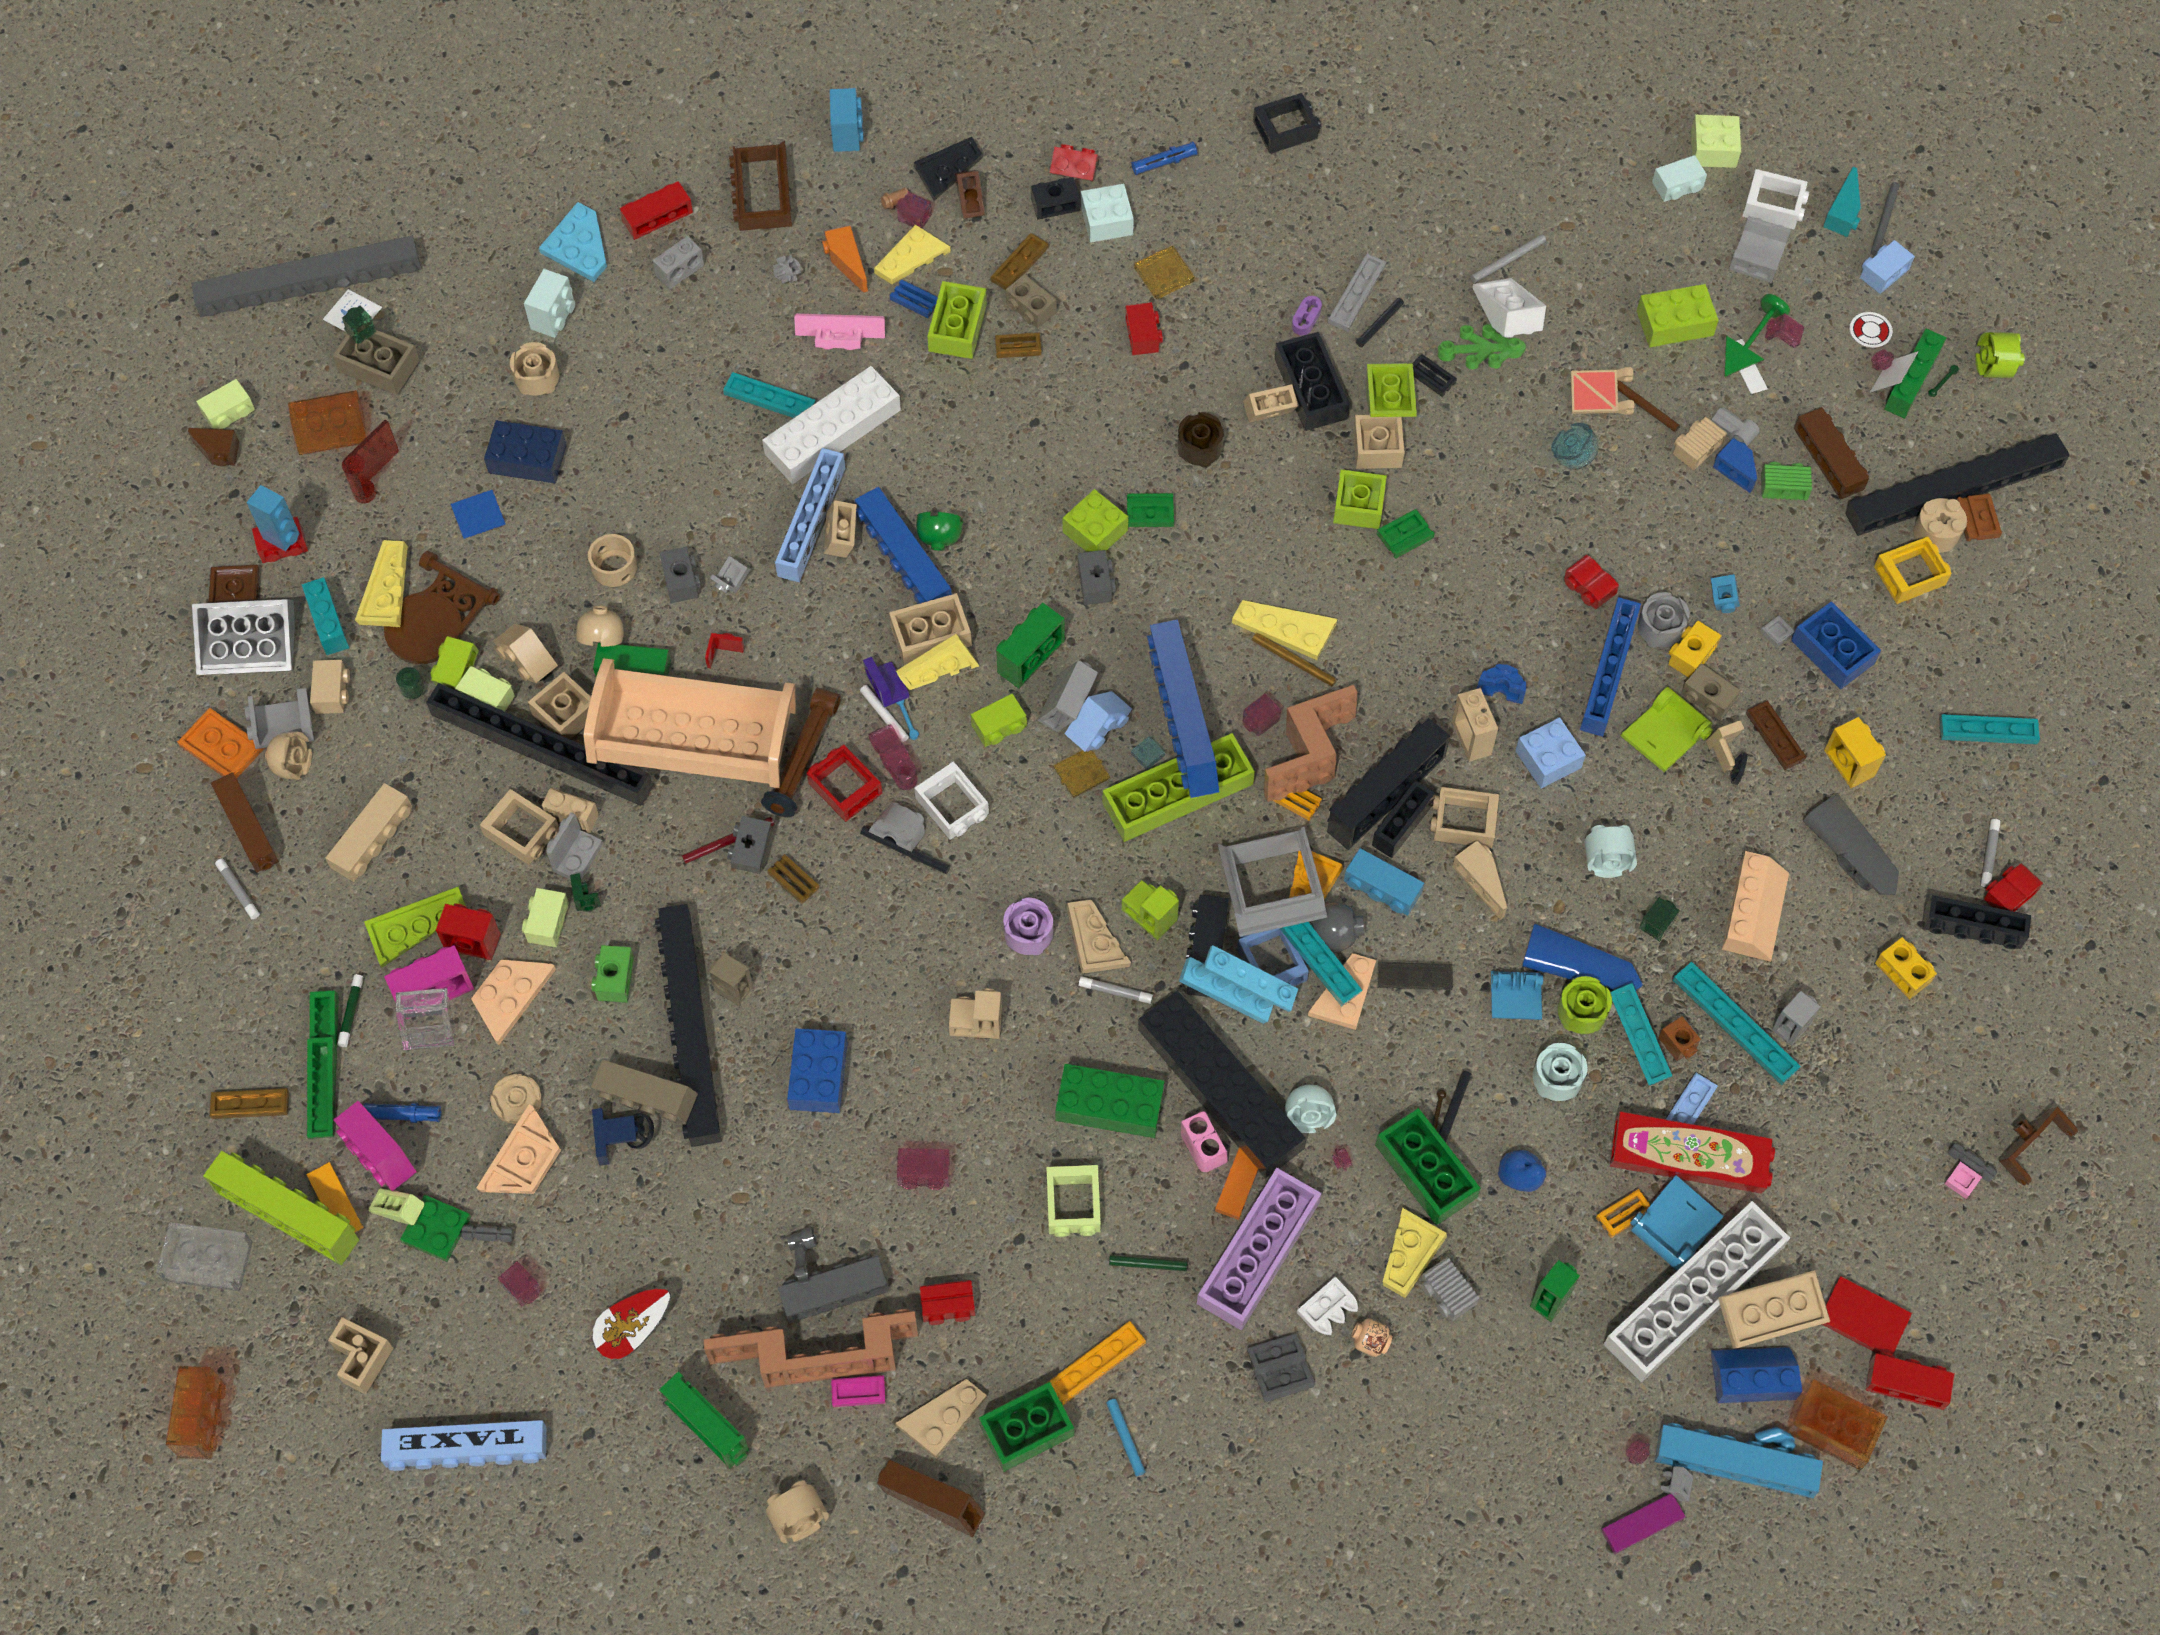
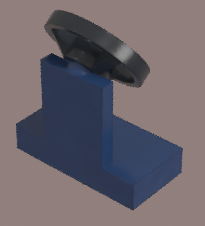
(619, 1131)

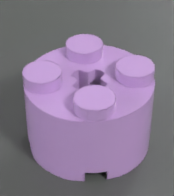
(1027, 939)

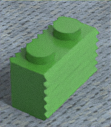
(1786, 481)

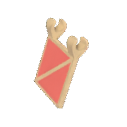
(1598, 392)

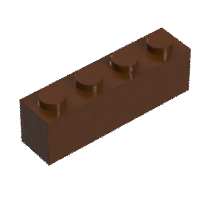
(1831, 453)

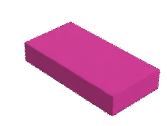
(858, 1391)

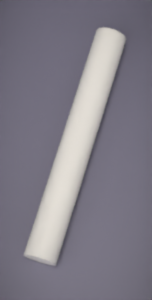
(883, 712)

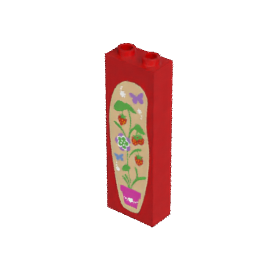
(1692, 1152)

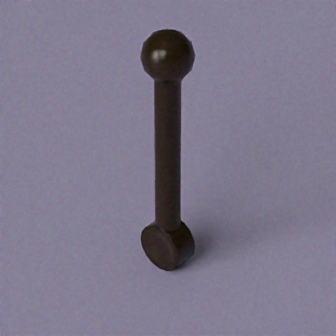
(1441, 1094)

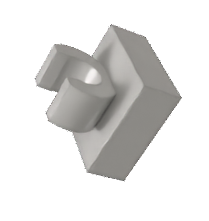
(1680, 1483)

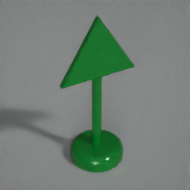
(1739, 356)

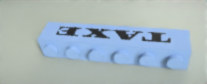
(810, 515)
(463, 1444)

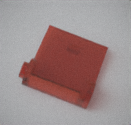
(368, 460)

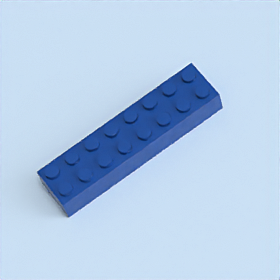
(1182, 709)

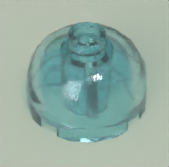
(1576, 446)

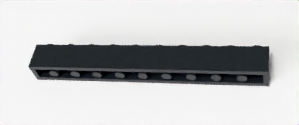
(1962, 480)
(537, 743)
(688, 1022)

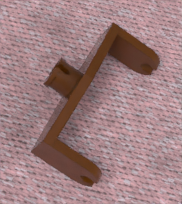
(2028, 1134)

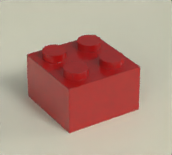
(469, 930)

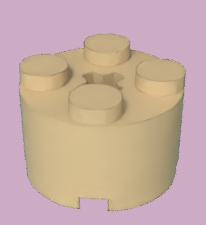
(534, 369)
(1942, 522)
(796, 1512)

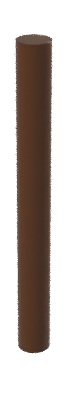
(1647, 406)

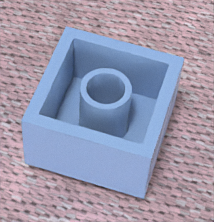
(1550, 753)

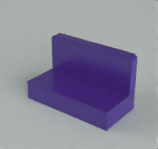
(885, 682)

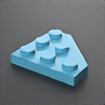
(577, 243)

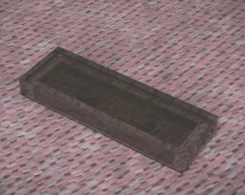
(1414, 976)

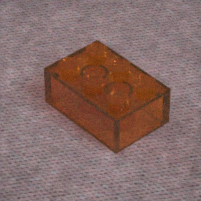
(195, 1412)
(1837, 1425)

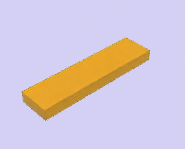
(1097, 1362)

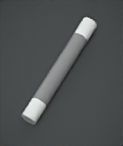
(1990, 852)
(237, 888)
(1115, 990)

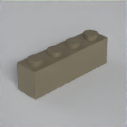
(644, 1090)

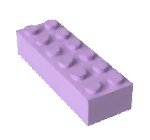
(1258, 1249)

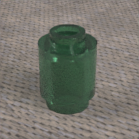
(410, 683)

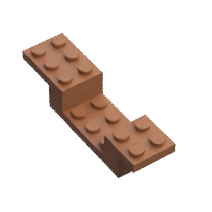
(779, 1370)

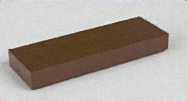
(1776, 735)

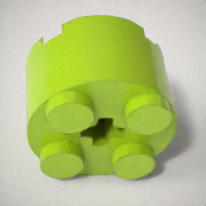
(1999, 354)
(1597, 1006)

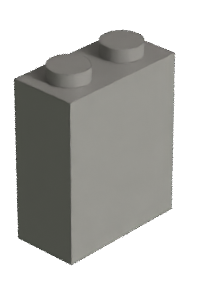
(1067, 696)

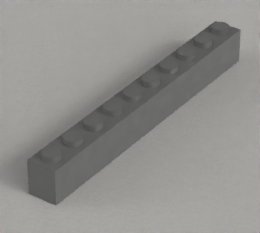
(306, 276)

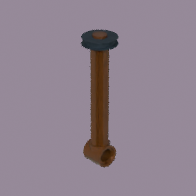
(822, 706)

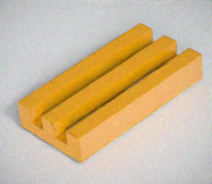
(1298, 810)
(1607, 1225)

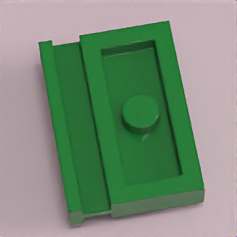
(1150, 510)
(1405, 533)

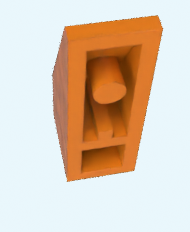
(844, 255)

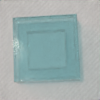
(1147, 753)

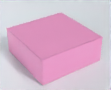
(1963, 1180)

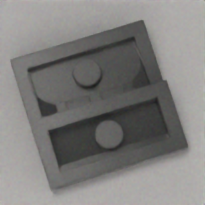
(1280, 1367)

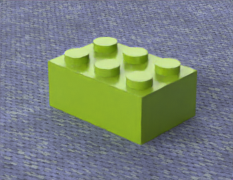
(1677, 315)
(957, 320)

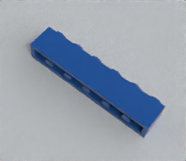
(901, 547)
(1610, 667)

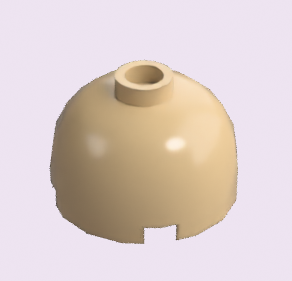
(600, 626)
(289, 755)

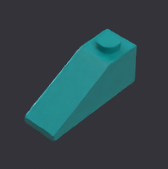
(1846, 207)

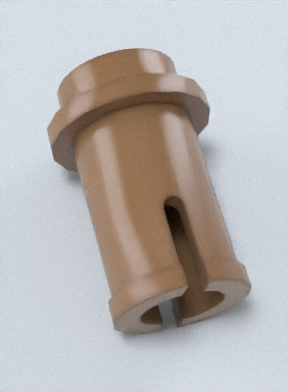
(892, 199)

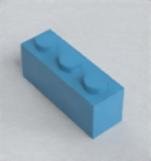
(273, 518)
(1383, 882)

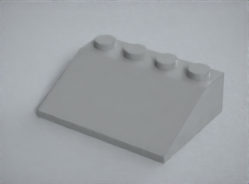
(244, 636)

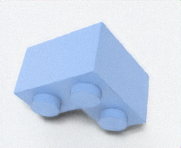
(1097, 717)

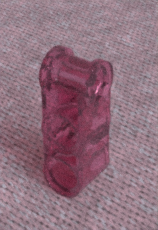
(894, 757)

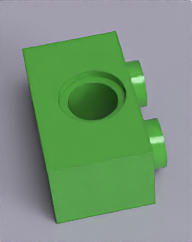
(615, 987)

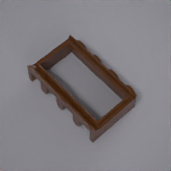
(760, 219)

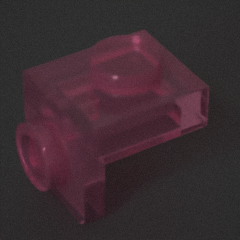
(1785, 329)

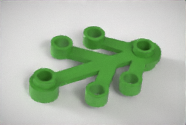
(1507, 347)

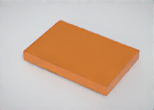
(219, 744)

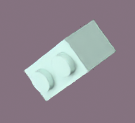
(1679, 178)

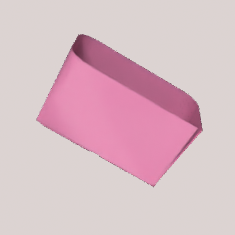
(1204, 1162)

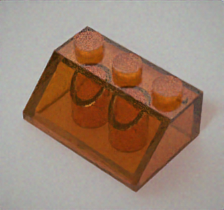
(327, 422)

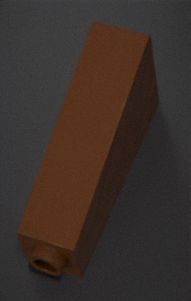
(244, 822)
(931, 1497)

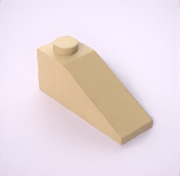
(1480, 872)

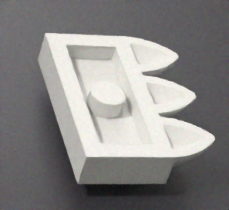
(1327, 1305)

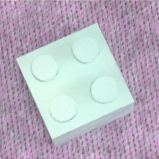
(1107, 213)
(549, 303)

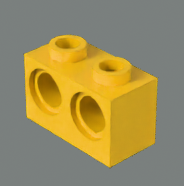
(1901, 971)

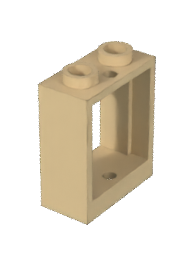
(1474, 728)
(1468, 799)
(502, 813)

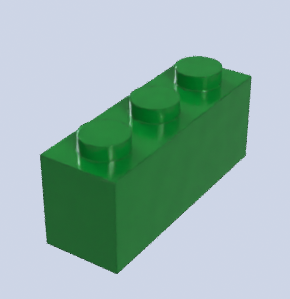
(634, 659)
(1555, 1290)

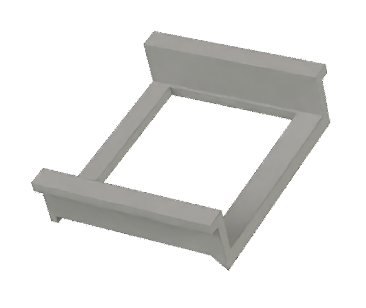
(1280, 912)

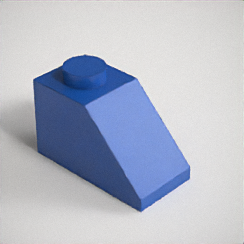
(1737, 464)

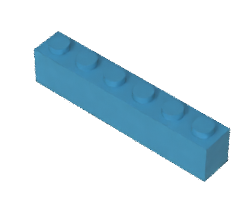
(1738, 1460)

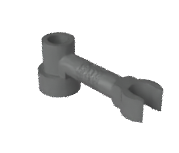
(800, 1242)

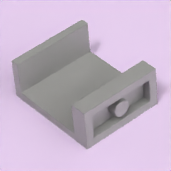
(1760, 249)
(278, 718)

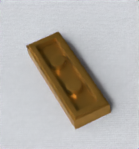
(1019, 261)
(249, 1103)

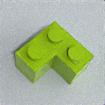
(1152, 908)

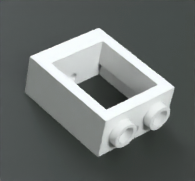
(1771, 213)
(939, 782)

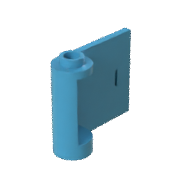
(1676, 1223)

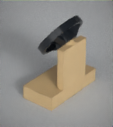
(1719, 742)

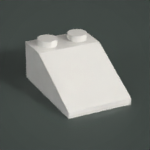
(1510, 307)

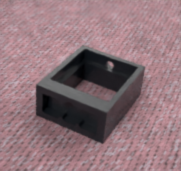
(1293, 137)

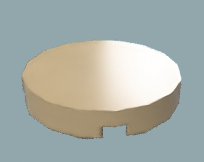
(513, 1096)

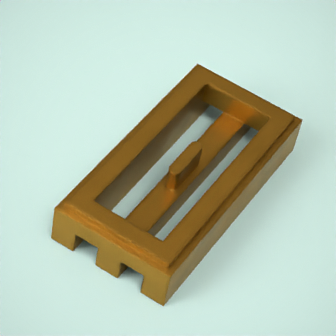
(1018, 348)
(779, 865)

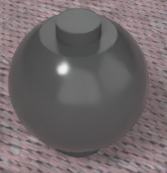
(1340, 926)

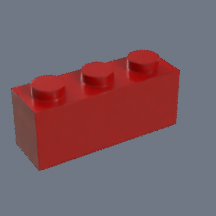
(656, 210)
(1910, 1381)

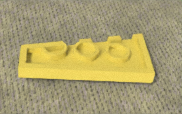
(385, 588)

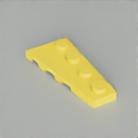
(1290, 628)

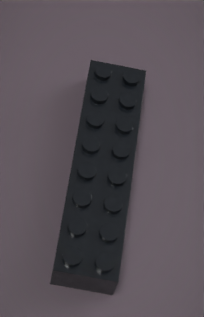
(1221, 1084)

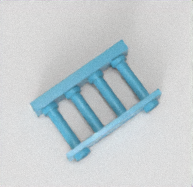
(1238, 984)

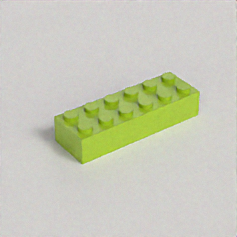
(1159, 795)
(282, 1207)

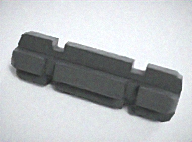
(1973, 1162)
(487, 1233)

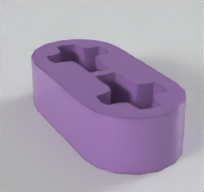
(1302, 313)

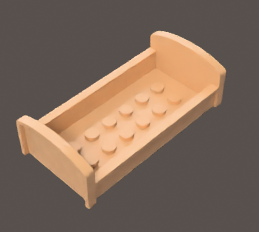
(687, 725)

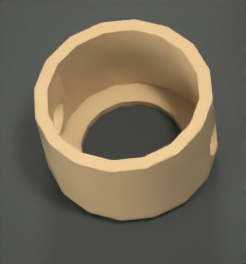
(614, 546)

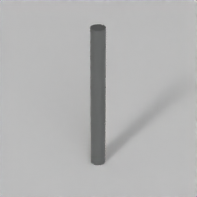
(1884, 221)

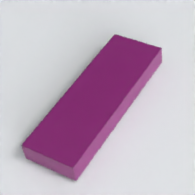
(1643, 1523)

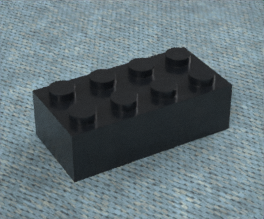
(1314, 380)

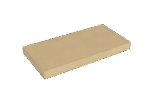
(1773, 1309)

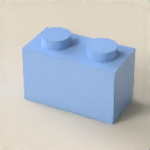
(1886, 266)

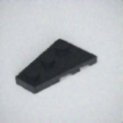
(939, 168)

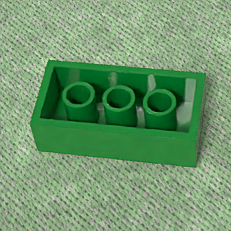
(1109, 1100)
(1427, 1166)

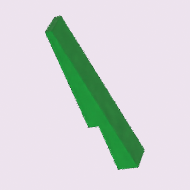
(322, 1064)

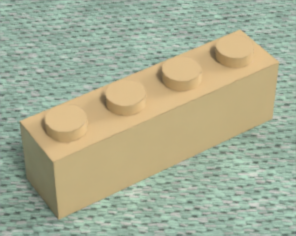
(369, 832)

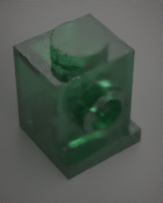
(356, 318)

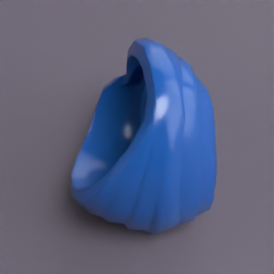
(1521, 1171)

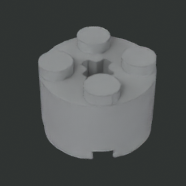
(1663, 620)

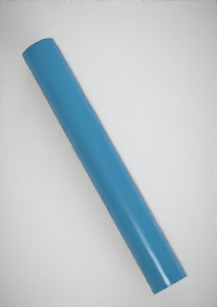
(1125, 1437)

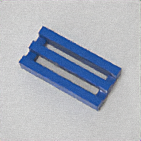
(917, 296)

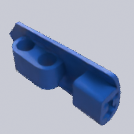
(1571, 959)

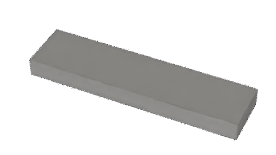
(1357, 292)

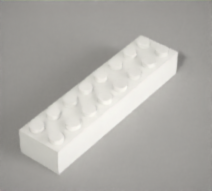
(1693, 1291)

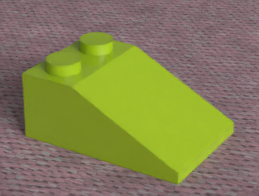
(1390, 390)

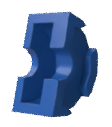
(1504, 680)

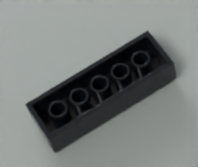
(1387, 783)

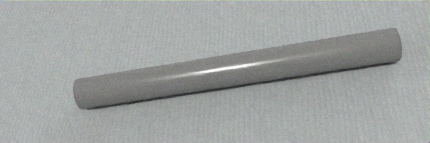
(1508, 258)

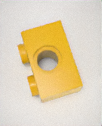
(1699, 637)

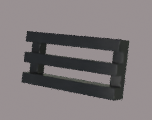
(1429, 378)

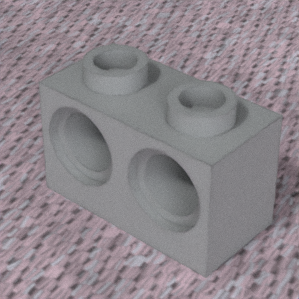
(678, 262)

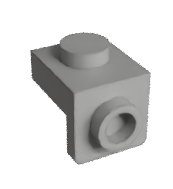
(730, 575)

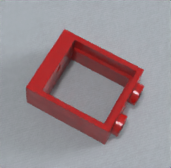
(856, 801)

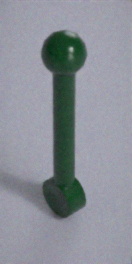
(1952, 371)

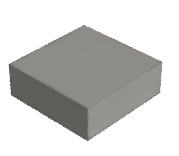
(1777, 631)

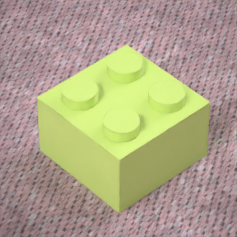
(1716, 140)

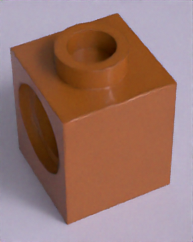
(1681, 1029)

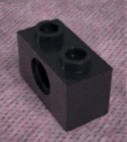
(1055, 198)

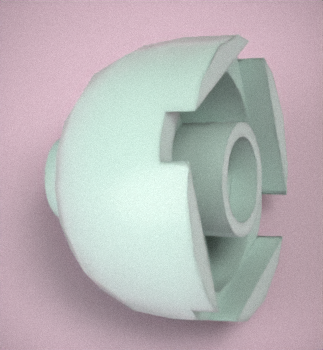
(1310, 1108)

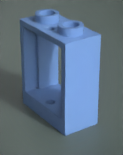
(1291, 976)

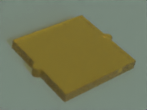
(1081, 772)

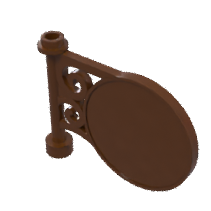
(432, 616)

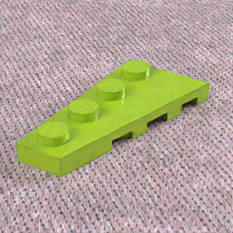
(408, 926)

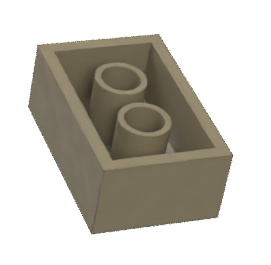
(377, 360)

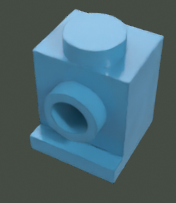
(1725, 586)

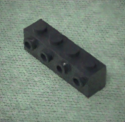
(1976, 922)

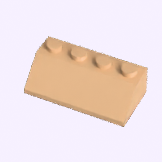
(1756, 907)

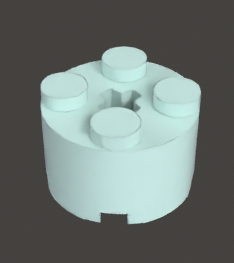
(1610, 850)
(1572, 1073)

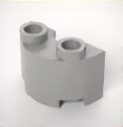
(900, 824)

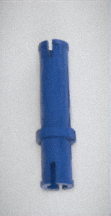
(1187, 149)
(404, 1112)

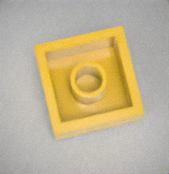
(1855, 752)

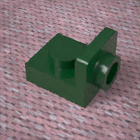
(582, 899)

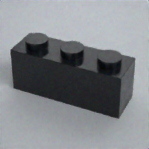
(1403, 819)

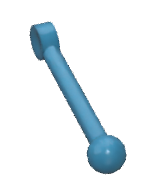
(913, 735)

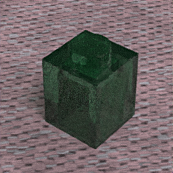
(1659, 919)

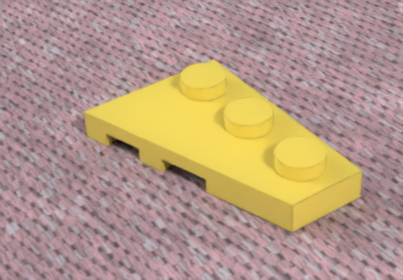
(942, 659)

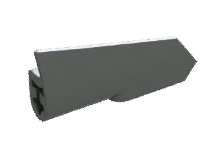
(1855, 847)

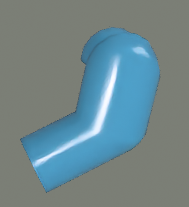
(1777, 1436)

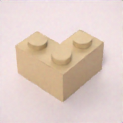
(524, 648)
(976, 1017)
(365, 1353)

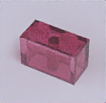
(923, 1168)

